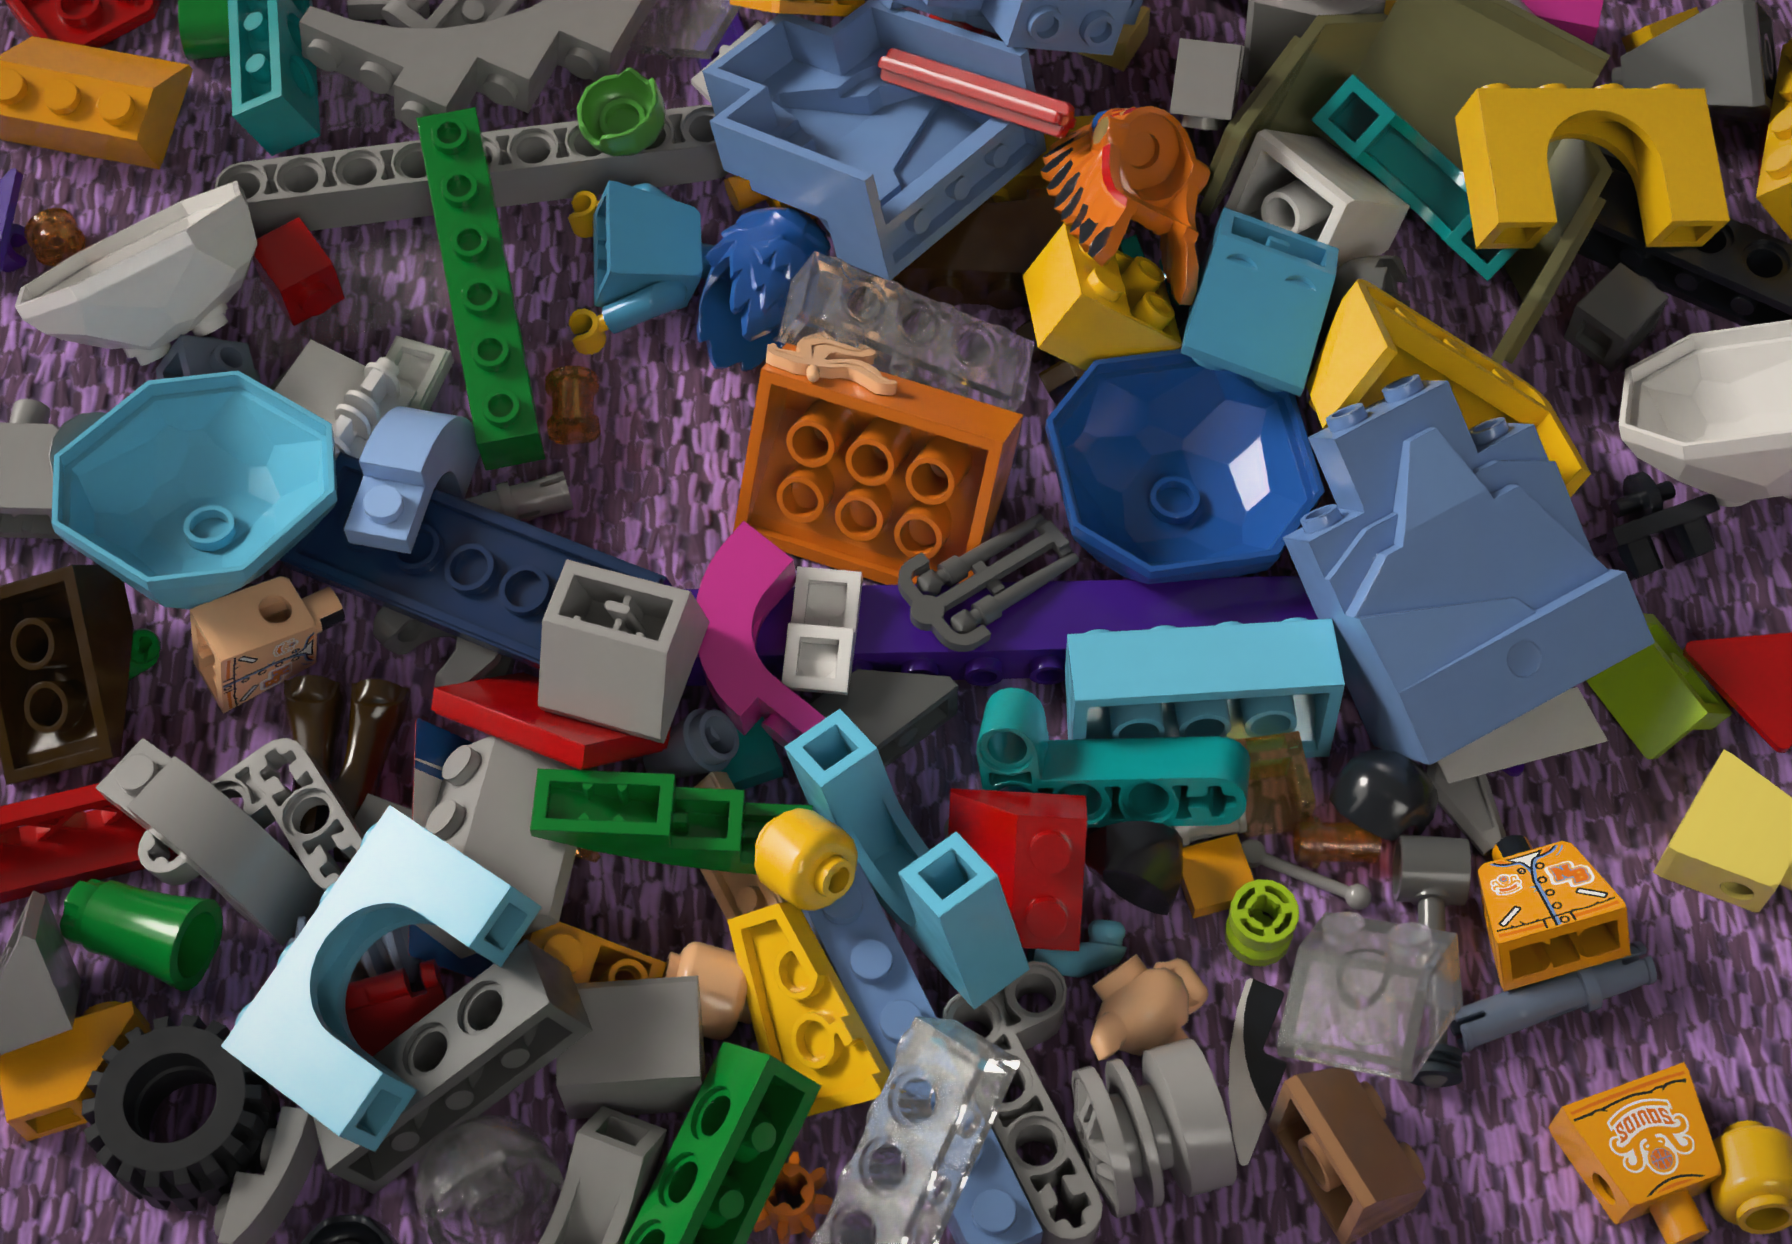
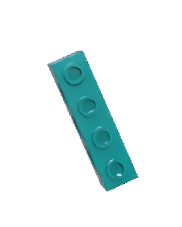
(270, 79)

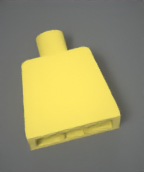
(1733, 838)

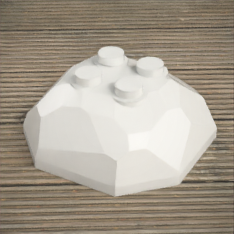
(149, 278)
(1716, 412)

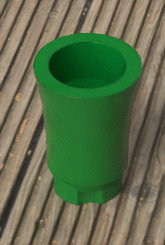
(145, 929)

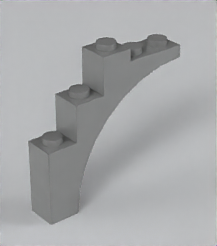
(502, 58)

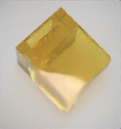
(1278, 784)

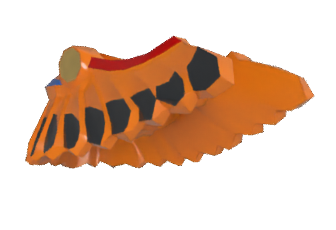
(1128, 169)

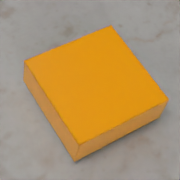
(1213, 874)

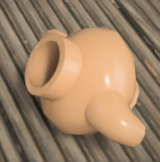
(1145, 1006)

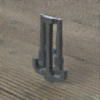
(962, 634)

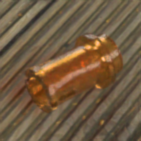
(1333, 842)

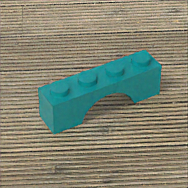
(1408, 166)

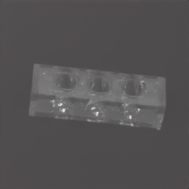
(908, 331)
(937, 1145)

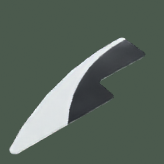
(1252, 1072)

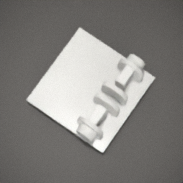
(345, 393)

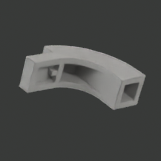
(213, 838)
(606, 1180)

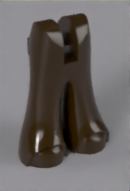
(315, 719)

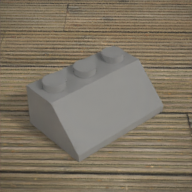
(487, 817)

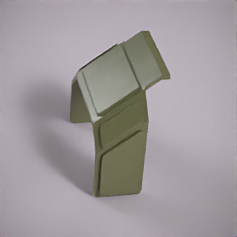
(1426, 67)

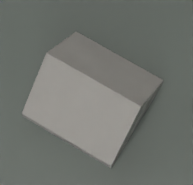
(36, 979)
(640, 1051)

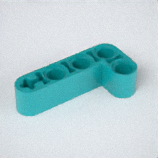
(1122, 778)

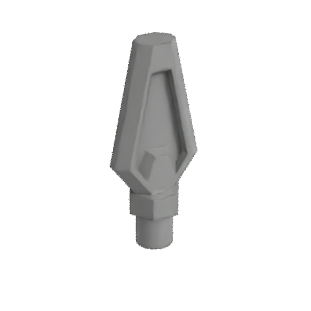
(1470, 807)

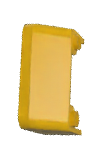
(1384, 340)

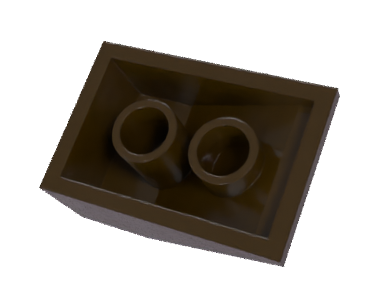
(63, 671)

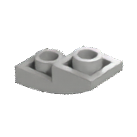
(263, 1201)

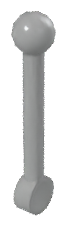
(1356, 895)

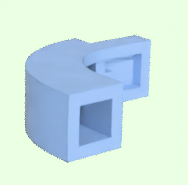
(401, 467)

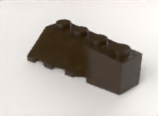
(986, 254)

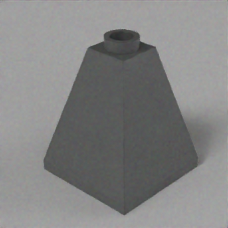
(1719, 49)

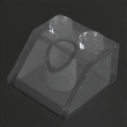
(1371, 995)

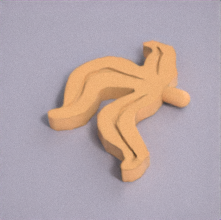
(831, 360)

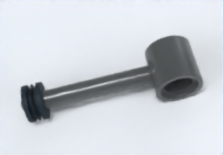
(1432, 876)

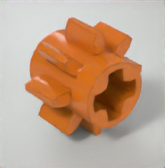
(795, 1181)

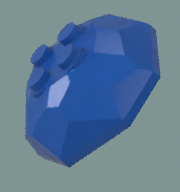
(1180, 468)

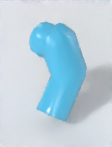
(1100, 952)

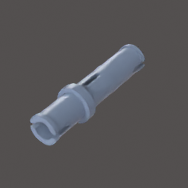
(1551, 998)

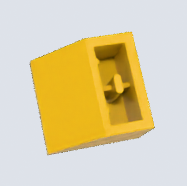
(1096, 310)

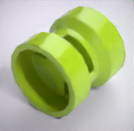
(1258, 938)

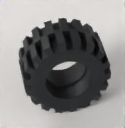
(142, 1078)

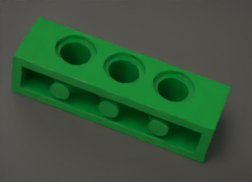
(726, 1152)

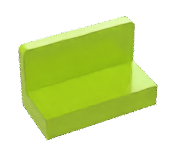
(1658, 695)

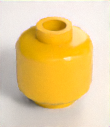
(803, 856)
(1754, 1177)

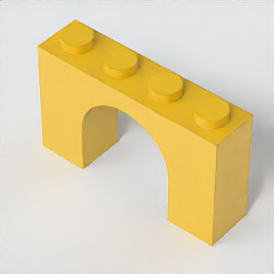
(1655, 132)

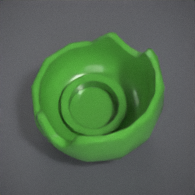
(621, 113)

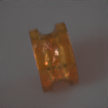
(49, 224)

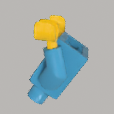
(643, 258)

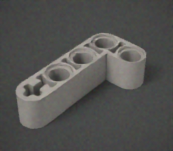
(1033, 1114)

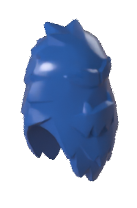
(751, 283)

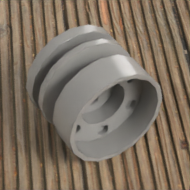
(1161, 1125)

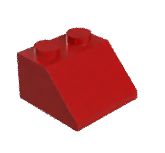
(1037, 853)

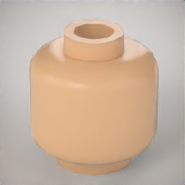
(720, 986)

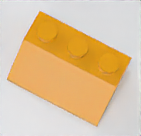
(90, 100)

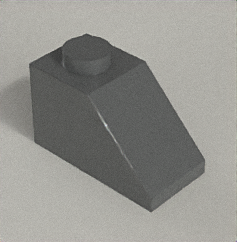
(893, 707)

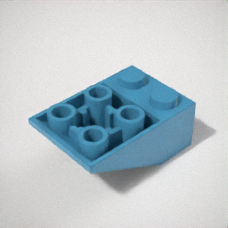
(1260, 302)

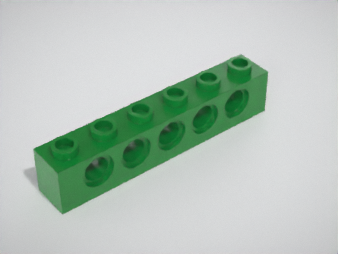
(480, 290)

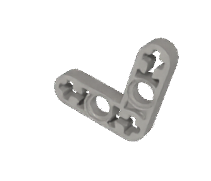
(268, 801)

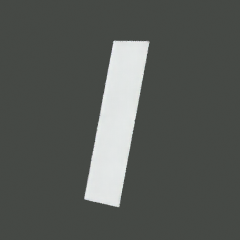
(1543, 732)

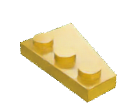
(803, 1008)

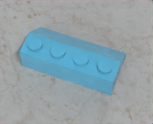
(1207, 682)

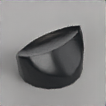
(1138, 862)

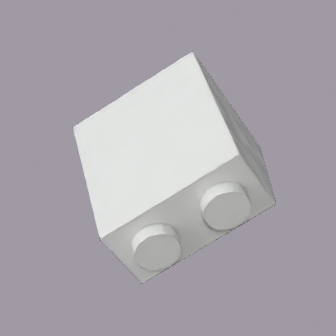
(1317, 194)

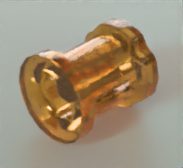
(572, 403)

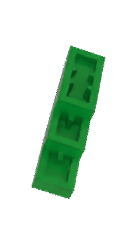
(650, 818)

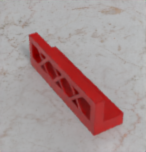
(60, 846)

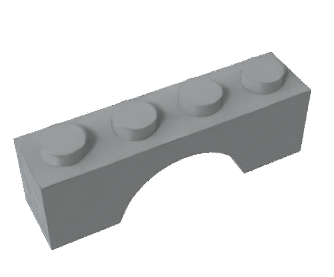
(1207, 82)

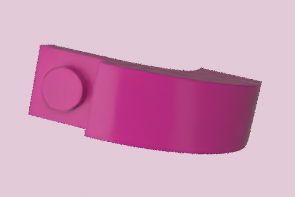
(736, 596)

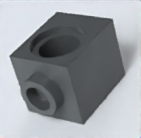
(1615, 317)

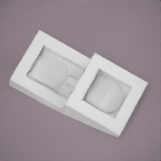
(822, 630)

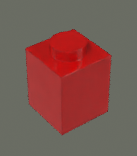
(297, 272)

